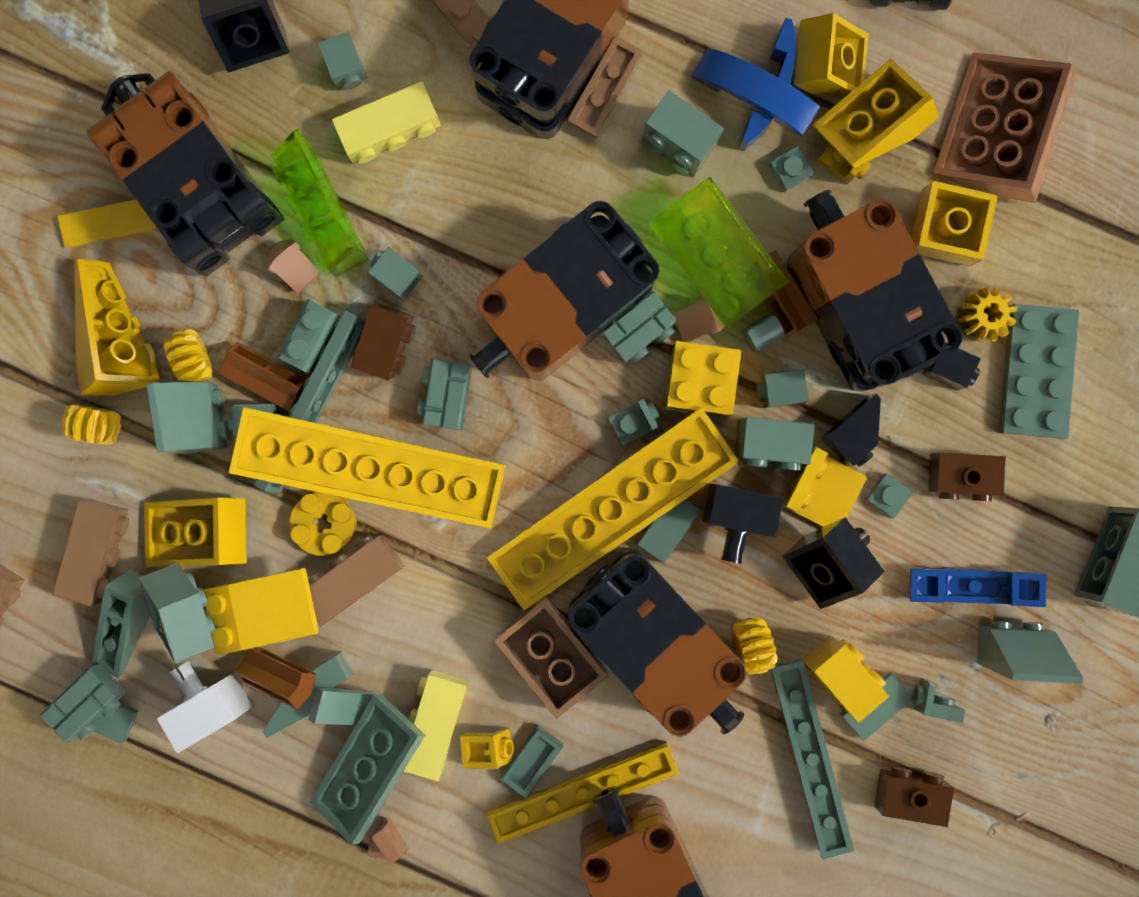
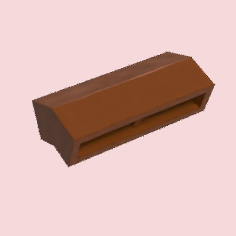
(789, 303)
(262, 376)
(276, 677)

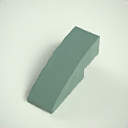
(328, 676)

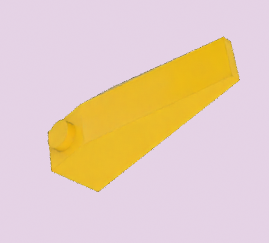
(108, 339)

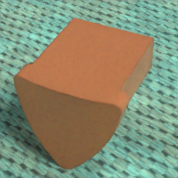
(291, 264)
(697, 320)
(387, 843)

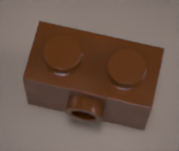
(383, 342)
(966, 474)
(914, 796)

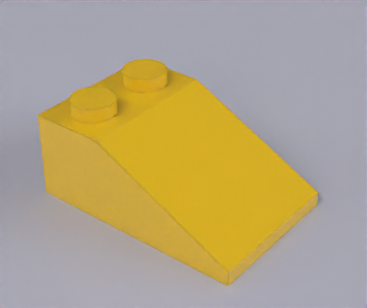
(878, 115)
(195, 532)
(261, 611)

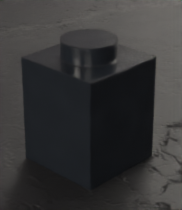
(955, 369)

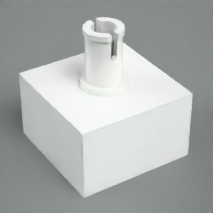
(203, 707)

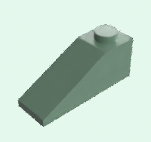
(120, 623)

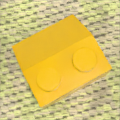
(830, 55)

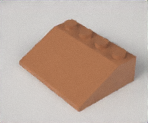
(1005, 125)

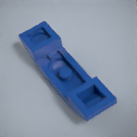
(783, 52)
(756, 88)
(977, 586)

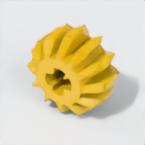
(996, 307)
(188, 356)
(91, 424)
(754, 645)

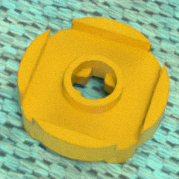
(306, 532)

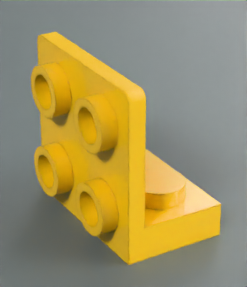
(823, 489)

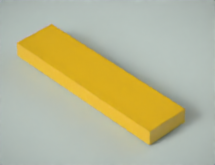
(104, 223)

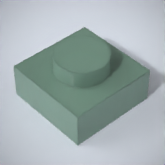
(791, 168)
(888, 495)

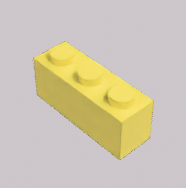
(387, 123)
(437, 719)

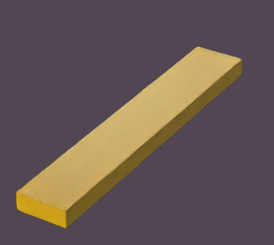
(576, 793)

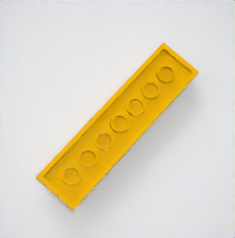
(366, 468)
(613, 509)

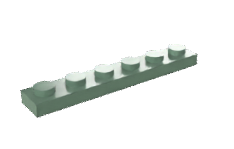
(322, 382)
(812, 759)

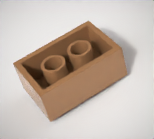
(551, 657)

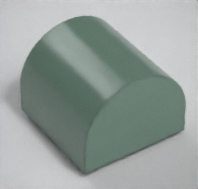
(763, 332)

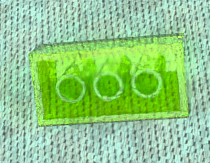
(318, 204)
(718, 252)

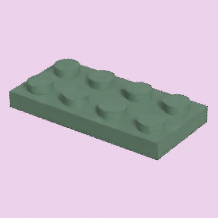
(1039, 372)
(367, 769)

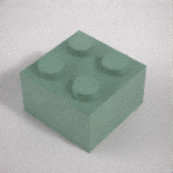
(681, 134)
(774, 441)
(178, 612)

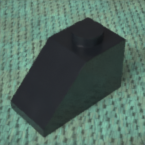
(856, 433)

